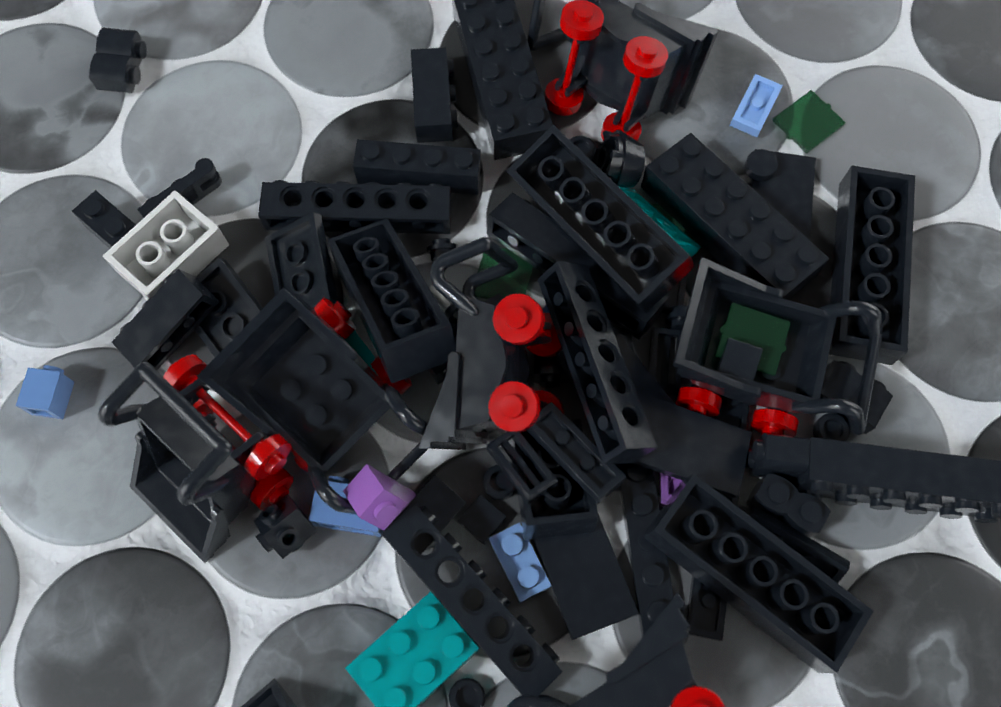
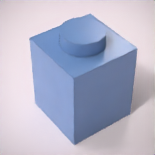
(45, 392)

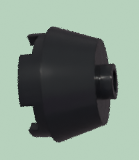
(620, 158)

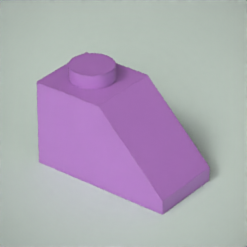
(377, 497)

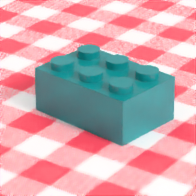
(413, 656)

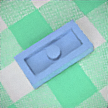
(756, 105)
(519, 563)

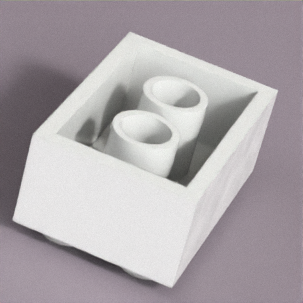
(162, 242)

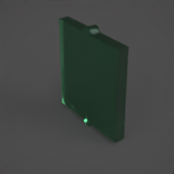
(808, 121)
(507, 285)
(757, 330)

